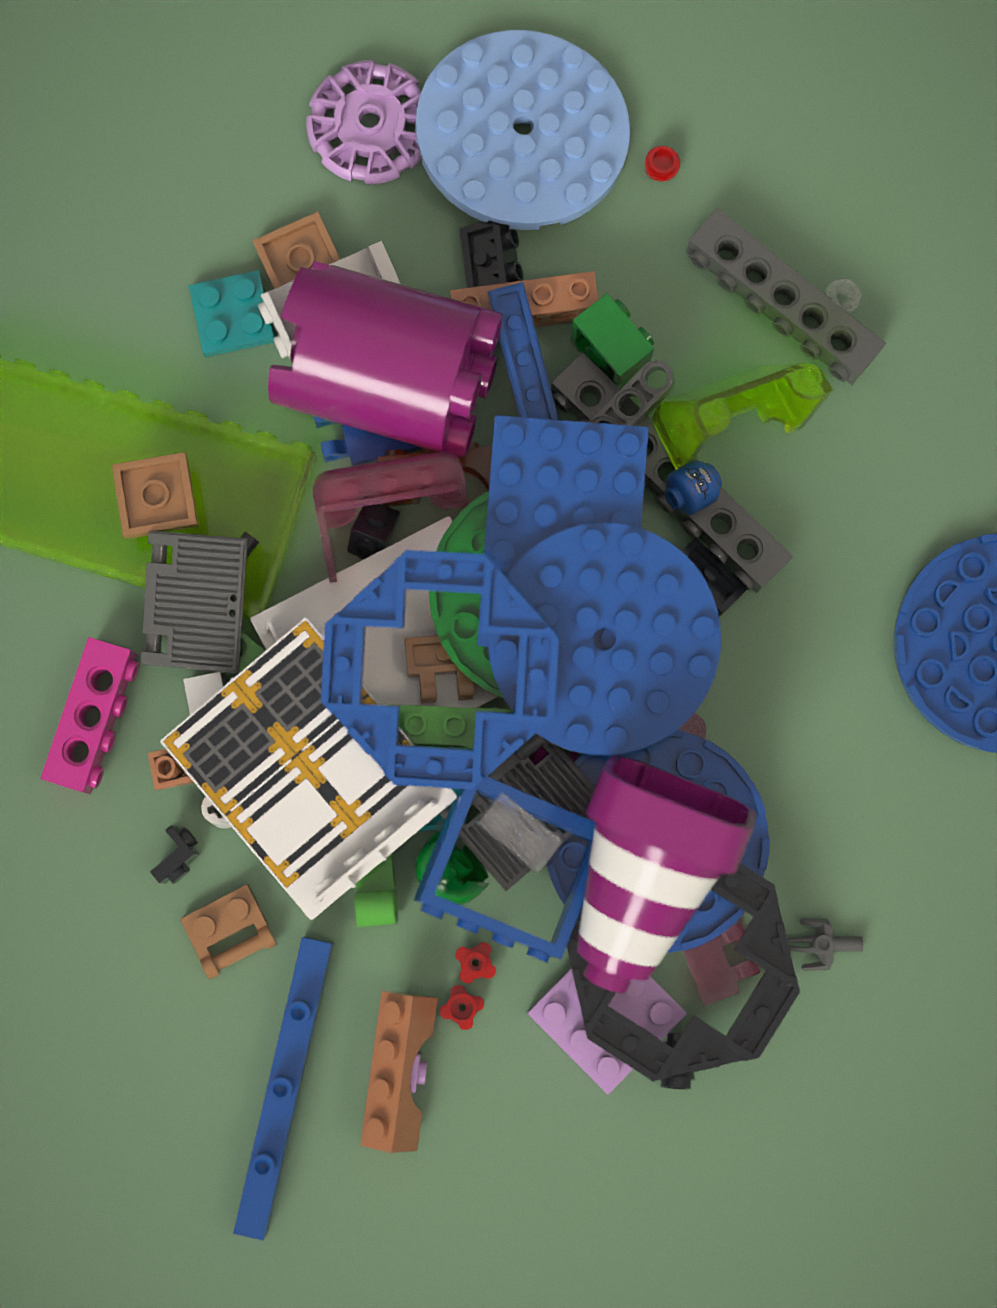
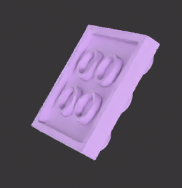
(563, 1021)

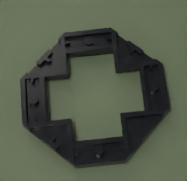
(700, 1044)

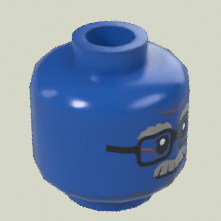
(693, 487)

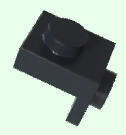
(372, 530)
(175, 865)

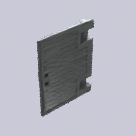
(195, 601)
(552, 780)

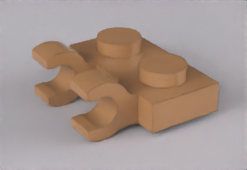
(428, 658)

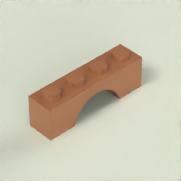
(390, 1114)

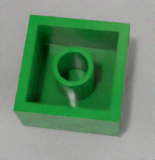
(612, 339)

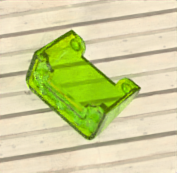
(776, 391)

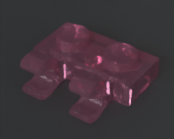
(711, 969)

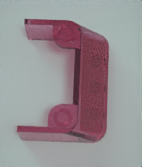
(344, 489)

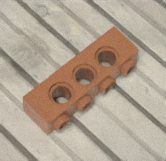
(550, 298)

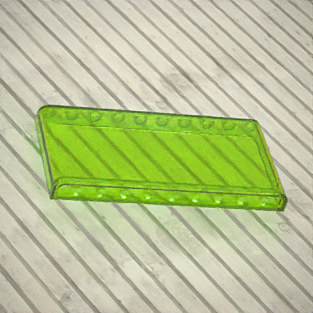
(62, 489)

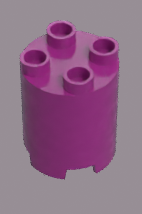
(386, 358)

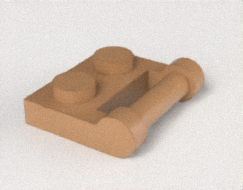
(222, 920)

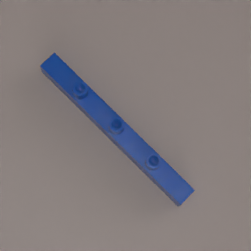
(283, 1088)

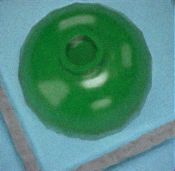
(462, 876)

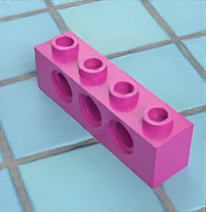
(84, 695)

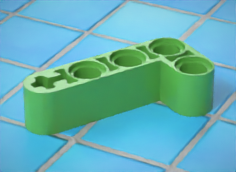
(377, 896)

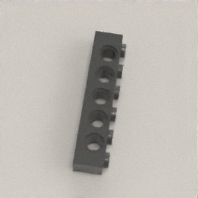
(778, 277)

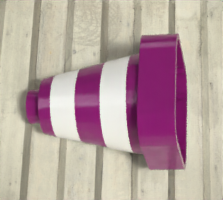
(651, 865)

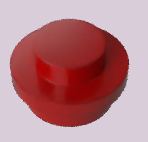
(662, 163)

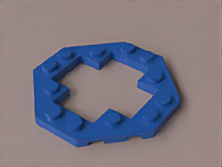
(377, 725)

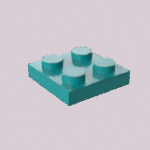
(230, 314)

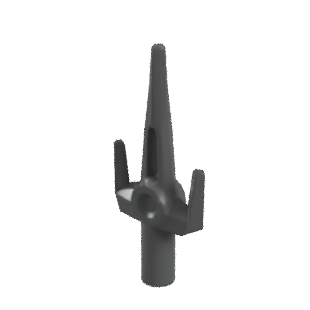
(824, 944)

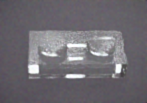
(519, 832)

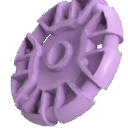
(355, 138)

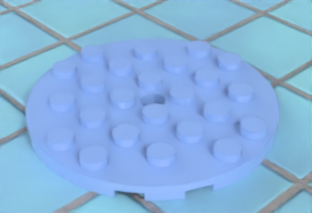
(516, 178)

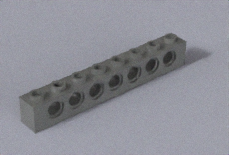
(770, 556)

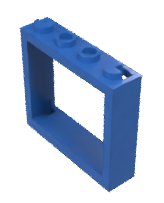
(472, 920)

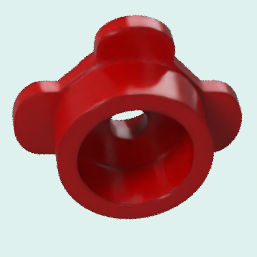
(467, 955)
(465, 1017)

